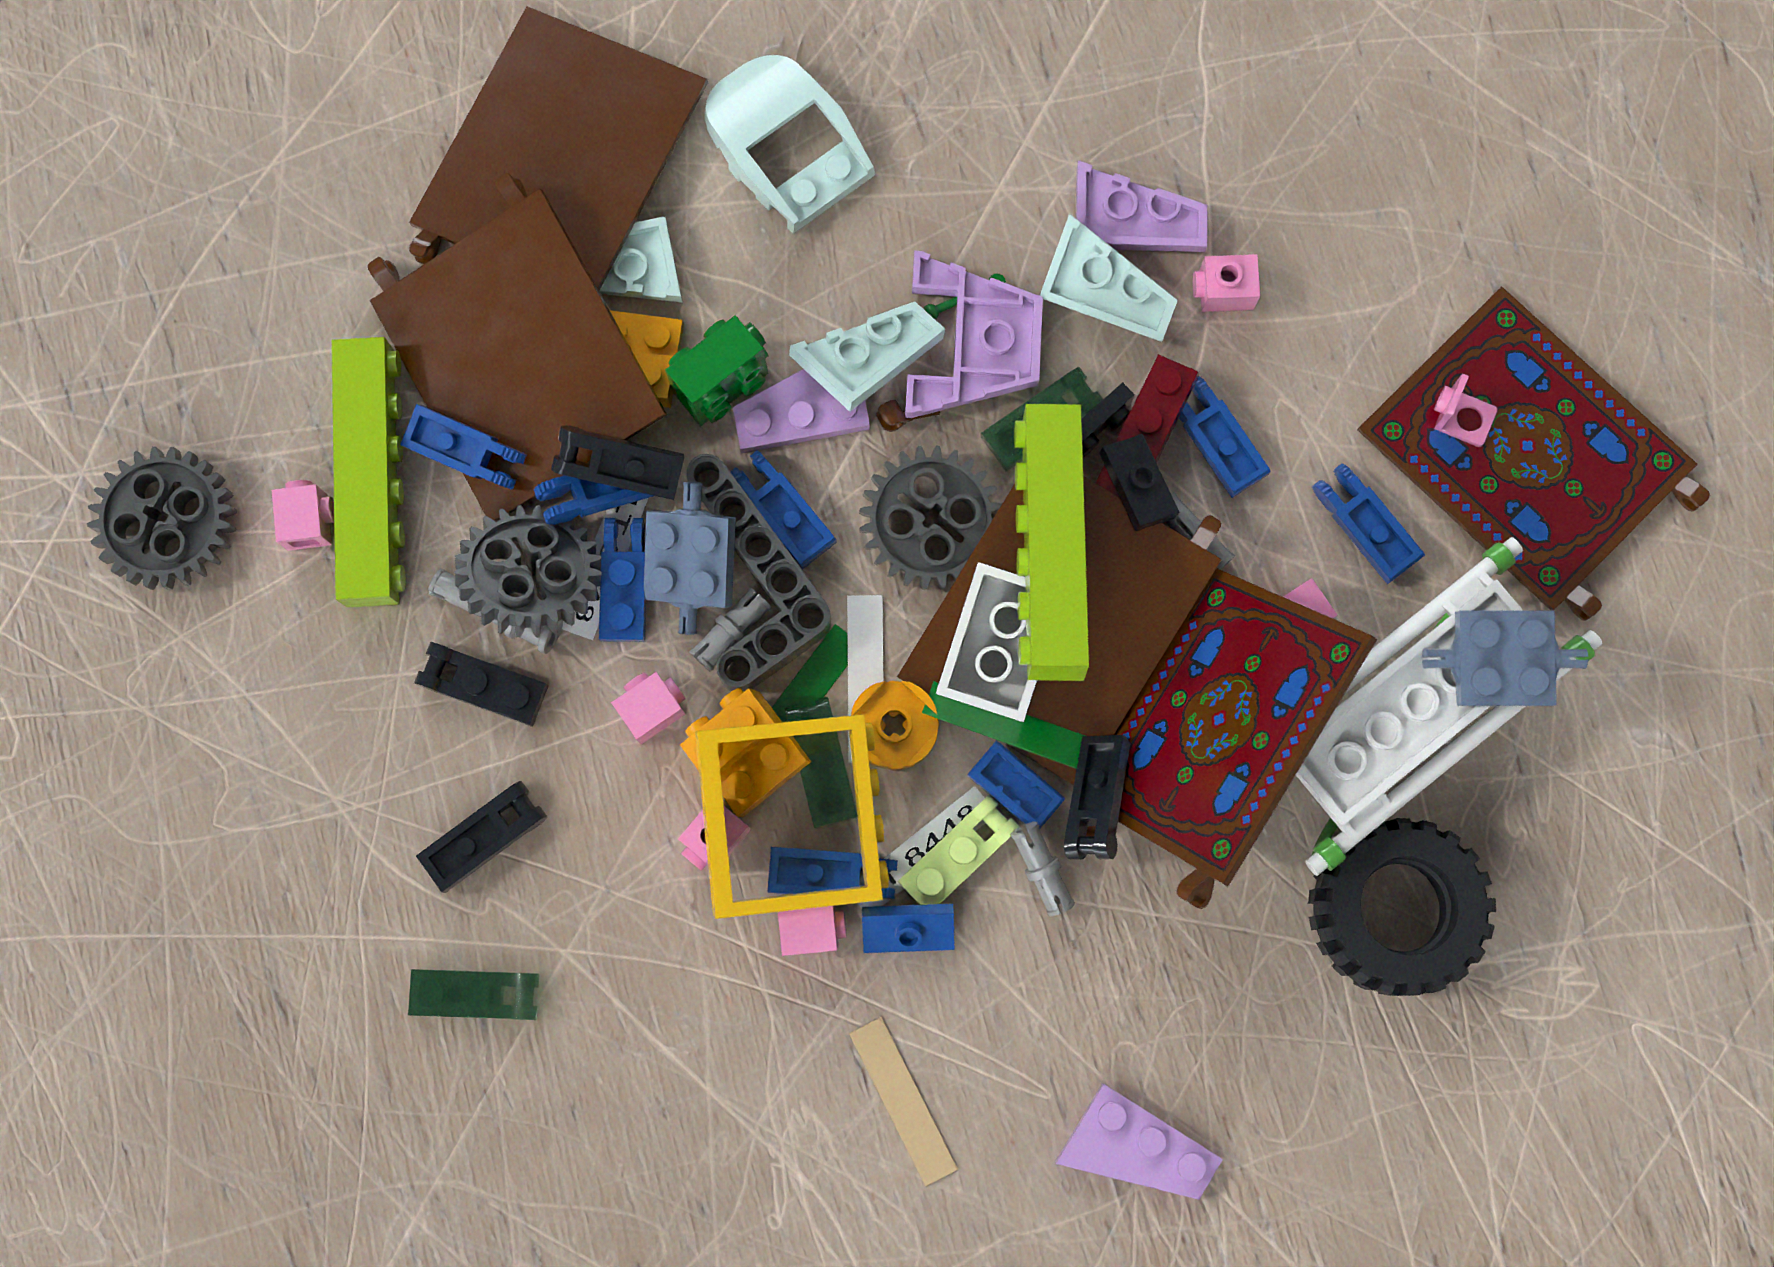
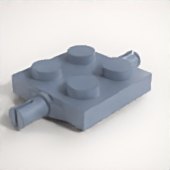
(689, 558)
(1505, 658)

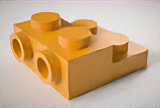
(653, 343)
(750, 767)

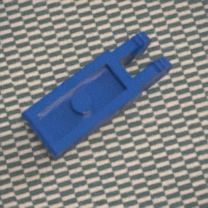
(1223, 442)
(458, 445)
(587, 495)
(787, 513)
(1370, 525)
(622, 586)
(817, 870)

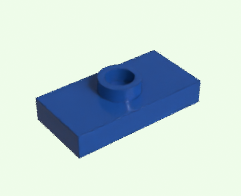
(1015, 786)
(908, 928)

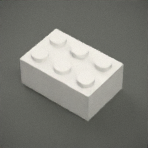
(984, 650)

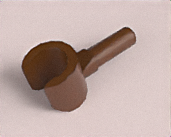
(893, 418)

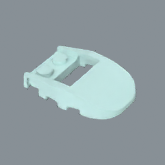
(758, 102)

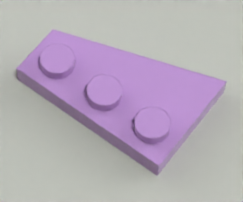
(1138, 216)
(794, 413)
(1136, 1147)

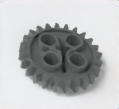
(953, 485)
(126, 503)
(489, 583)

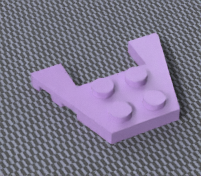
(994, 338)

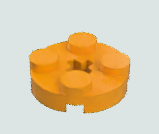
(921, 731)

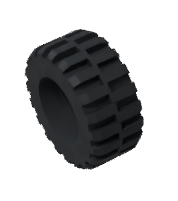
(1461, 901)

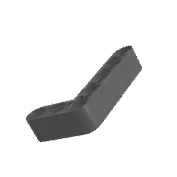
(765, 571)

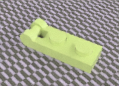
(957, 855)

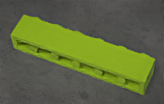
(367, 472)
(1054, 543)

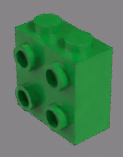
(718, 369)

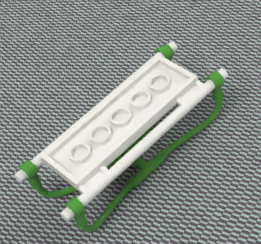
(1406, 716)

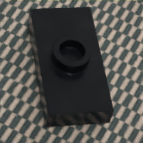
(1139, 482)

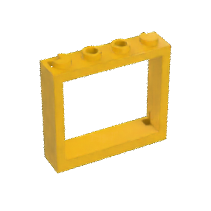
(870, 825)

